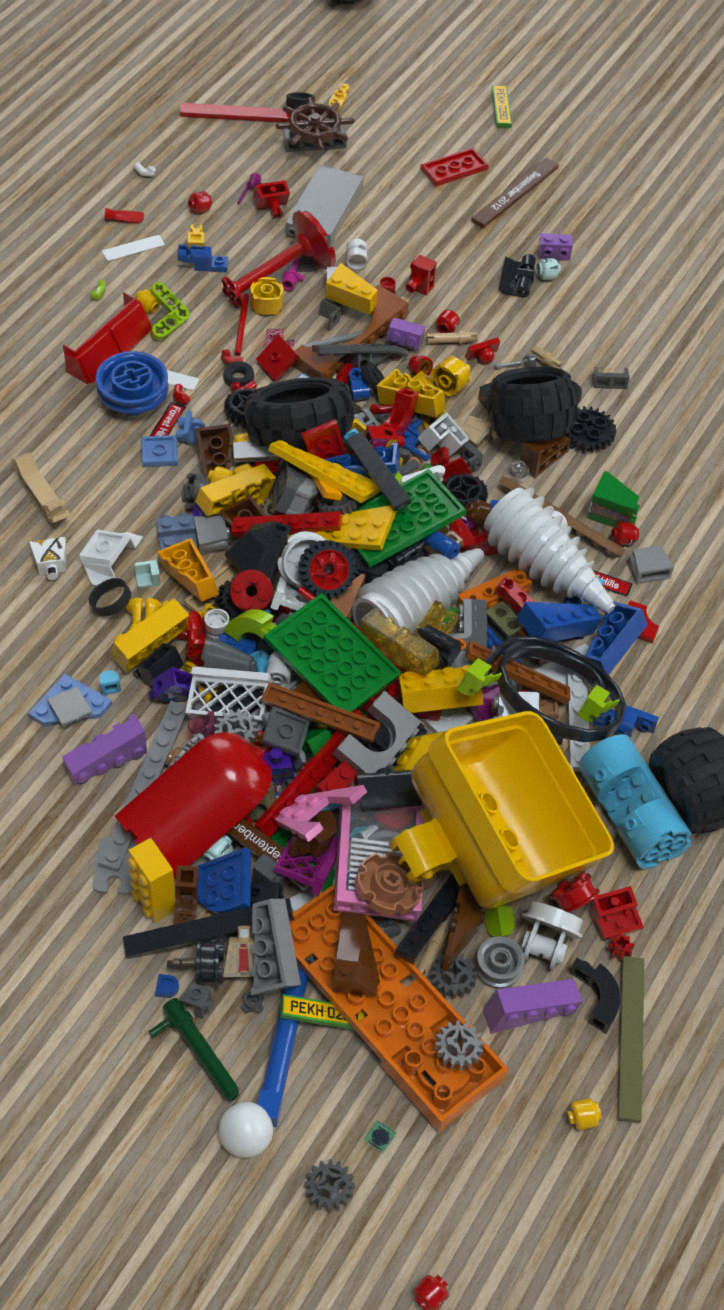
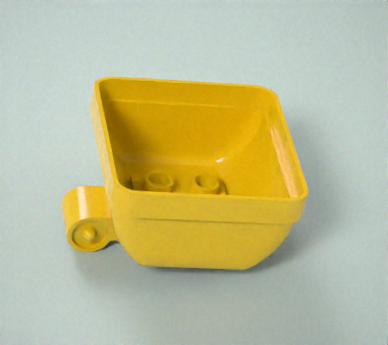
(501, 812)

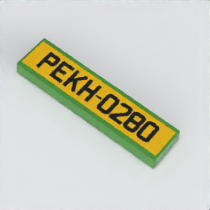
(501, 107)
(314, 1012)

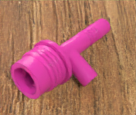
(291, 277)

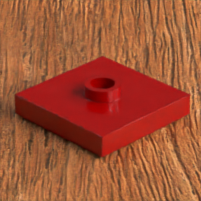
(277, 357)

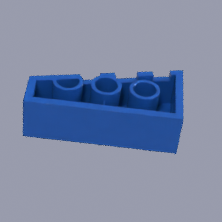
(389, 456)
(558, 620)
(616, 635)

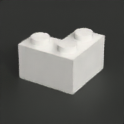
(444, 433)

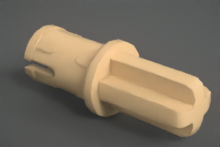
(545, 357)

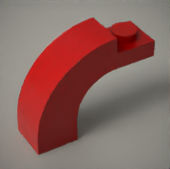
(402, 410)

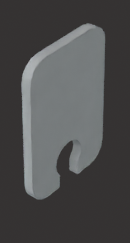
(102, 875)

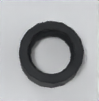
(297, 99)

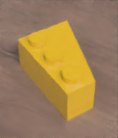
(351, 290)

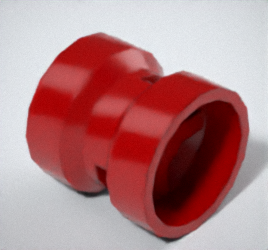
(388, 283)

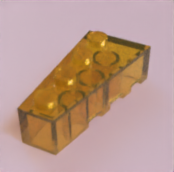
(399, 643)

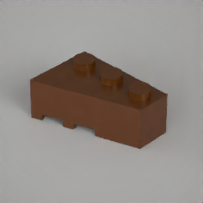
(543, 454)

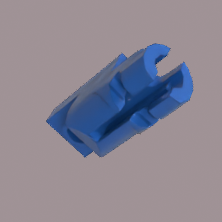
(202, 258)
(632, 718)

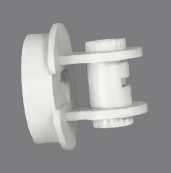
(291, 556)
(555, 918)

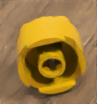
(267, 296)
(451, 375)

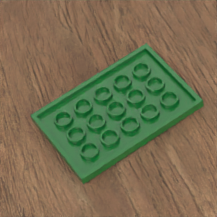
(429, 511)
(332, 655)

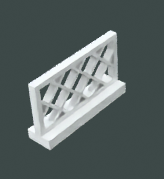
(287, 595)
(227, 678)

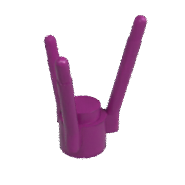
(254, 179)

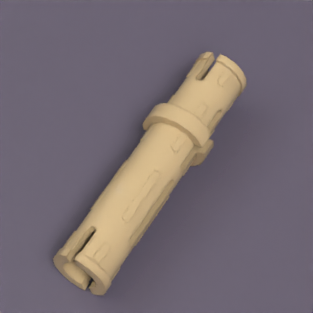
(452, 337)
(433, 949)

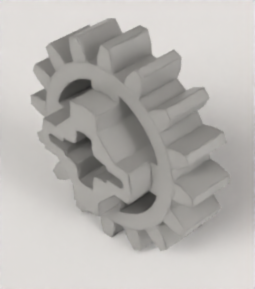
(236, 724)
(450, 1049)

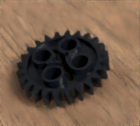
(592, 430)

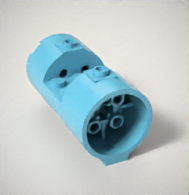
(635, 801)

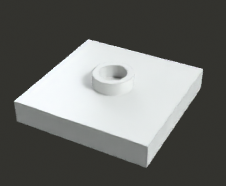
(449, 719)

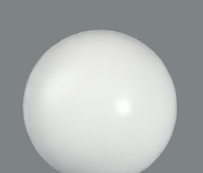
(245, 1130)

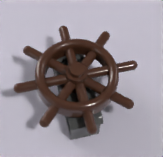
(314, 131)

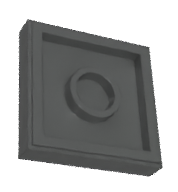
(285, 731)

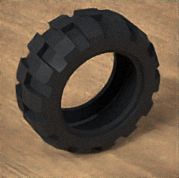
(295, 406)

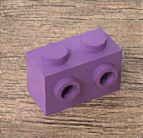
(555, 246)
(405, 334)

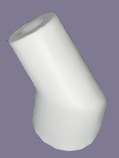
(149, 172)

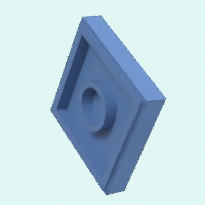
(159, 451)

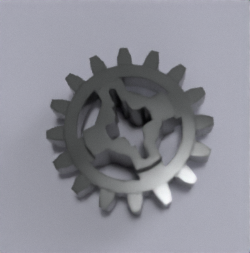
(345, 505)
(445, 980)
(336, 1180)

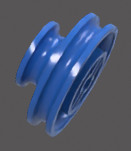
(135, 381)

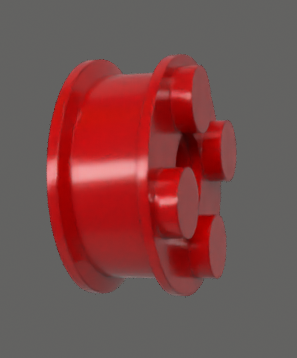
(243, 582)
(575, 892)

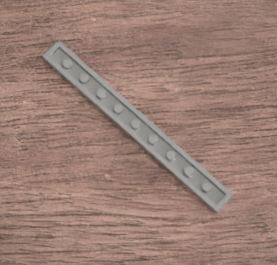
(150, 770)

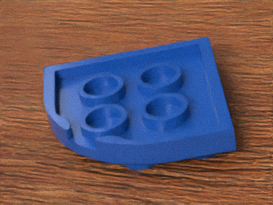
(226, 882)

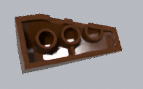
(214, 447)
(464, 925)
(355, 959)

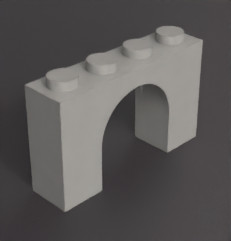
(400, 726)

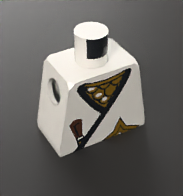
(49, 556)

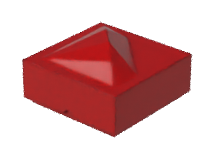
(441, 456)

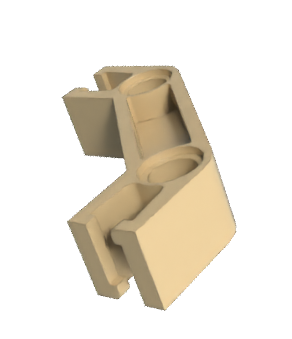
(39, 489)

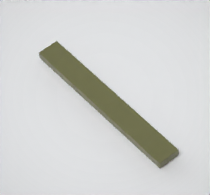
(631, 1040)

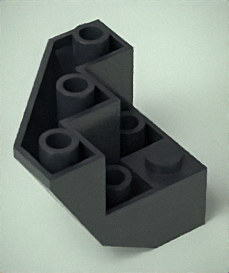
(259, 548)

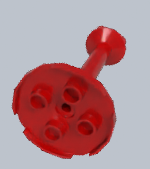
(309, 242)

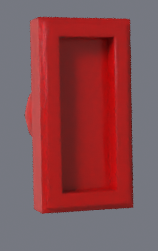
(483, 350)

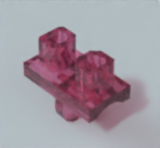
(205, 726)

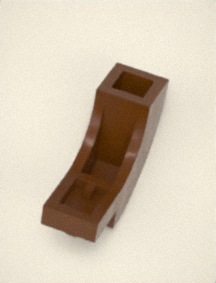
(320, 843)
(186, 894)

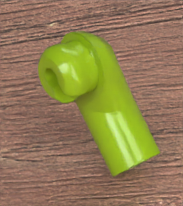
(100, 290)

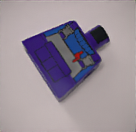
(171, 686)
(281, 765)

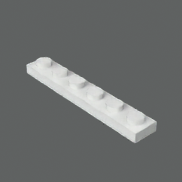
(578, 695)

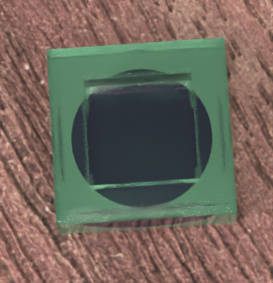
(380, 1136)

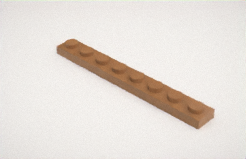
(582, 529)

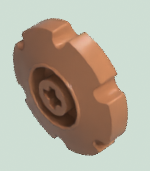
(386, 886)

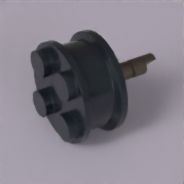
(206, 962)

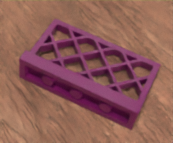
(318, 872)

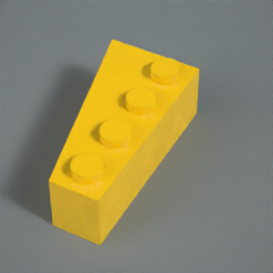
(430, 398)

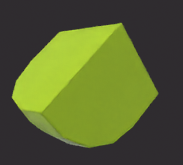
(500, 921)

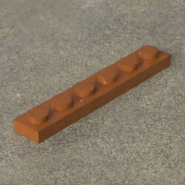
(522, 674)
(321, 712)

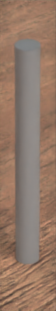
(334, 340)

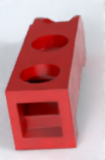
(512, 594)

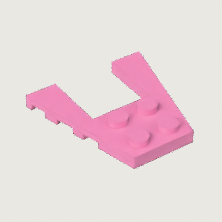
(307, 806)

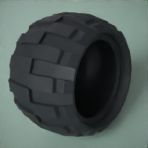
(532, 404)
(693, 776)

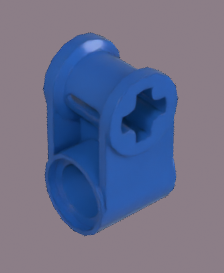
(357, 385)

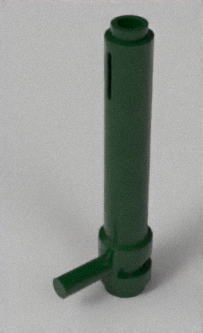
(183, 1022)

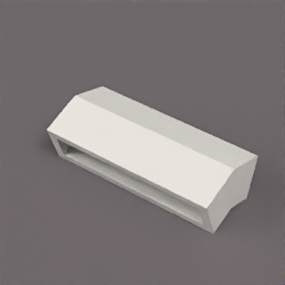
(252, 453)

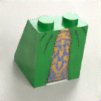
(613, 502)

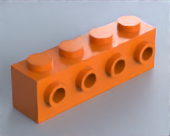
(487, 591)

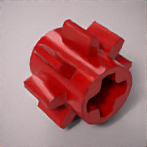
(620, 946)

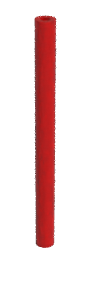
(241, 326)

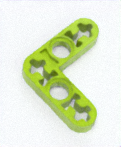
(172, 315)

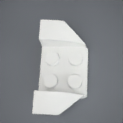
(103, 551)

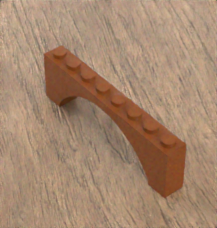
(387, 308)

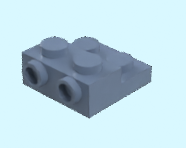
(175, 529)

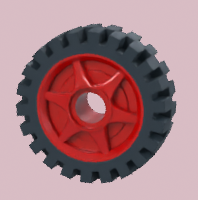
(313, 563)

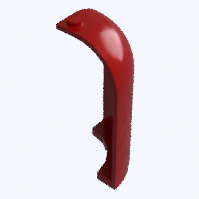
(199, 798)

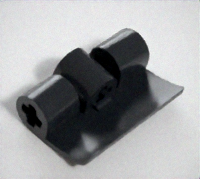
(518, 276)
(387, 789)

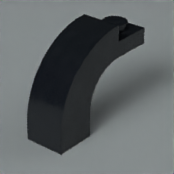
(605, 989)

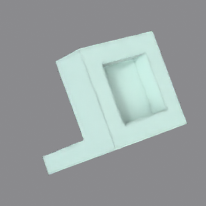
(147, 574)

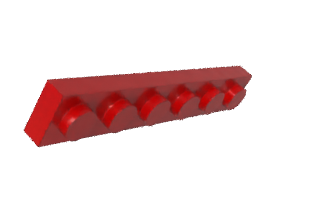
(299, 522)

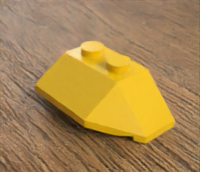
(415, 750)

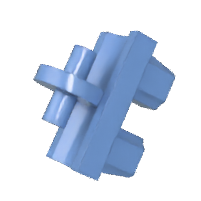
(188, 425)

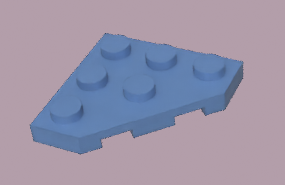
(44, 714)

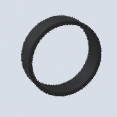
(103, 587)

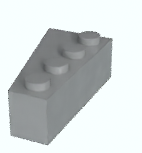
(273, 948)

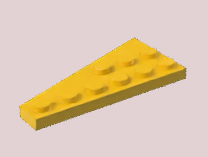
(333, 474)
(363, 528)

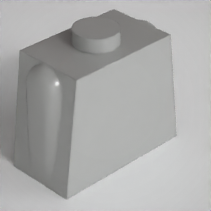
(211, 534)
(650, 564)

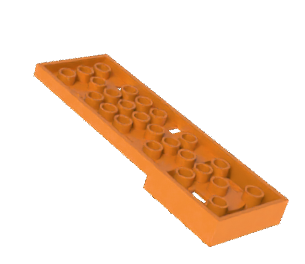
(399, 1019)

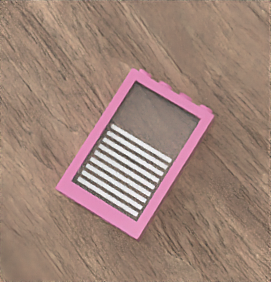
(362, 835)

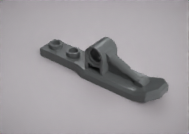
(361, 352)

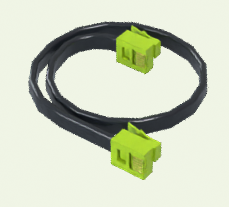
(551, 651)

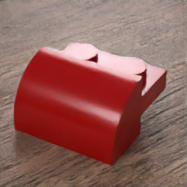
(616, 913)

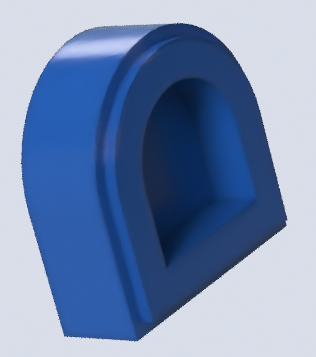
(167, 986)

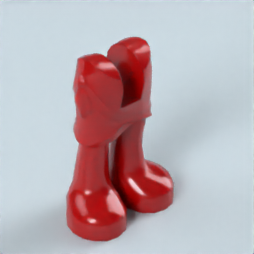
(196, 638)

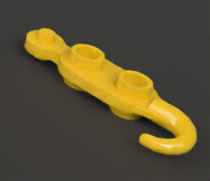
(339, 95)

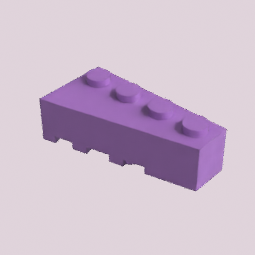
(106, 751)
(531, 1004)

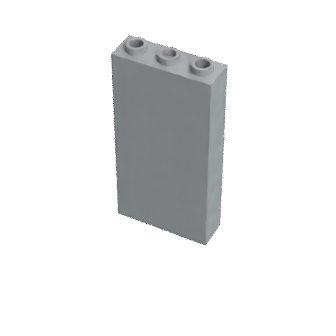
(328, 199)

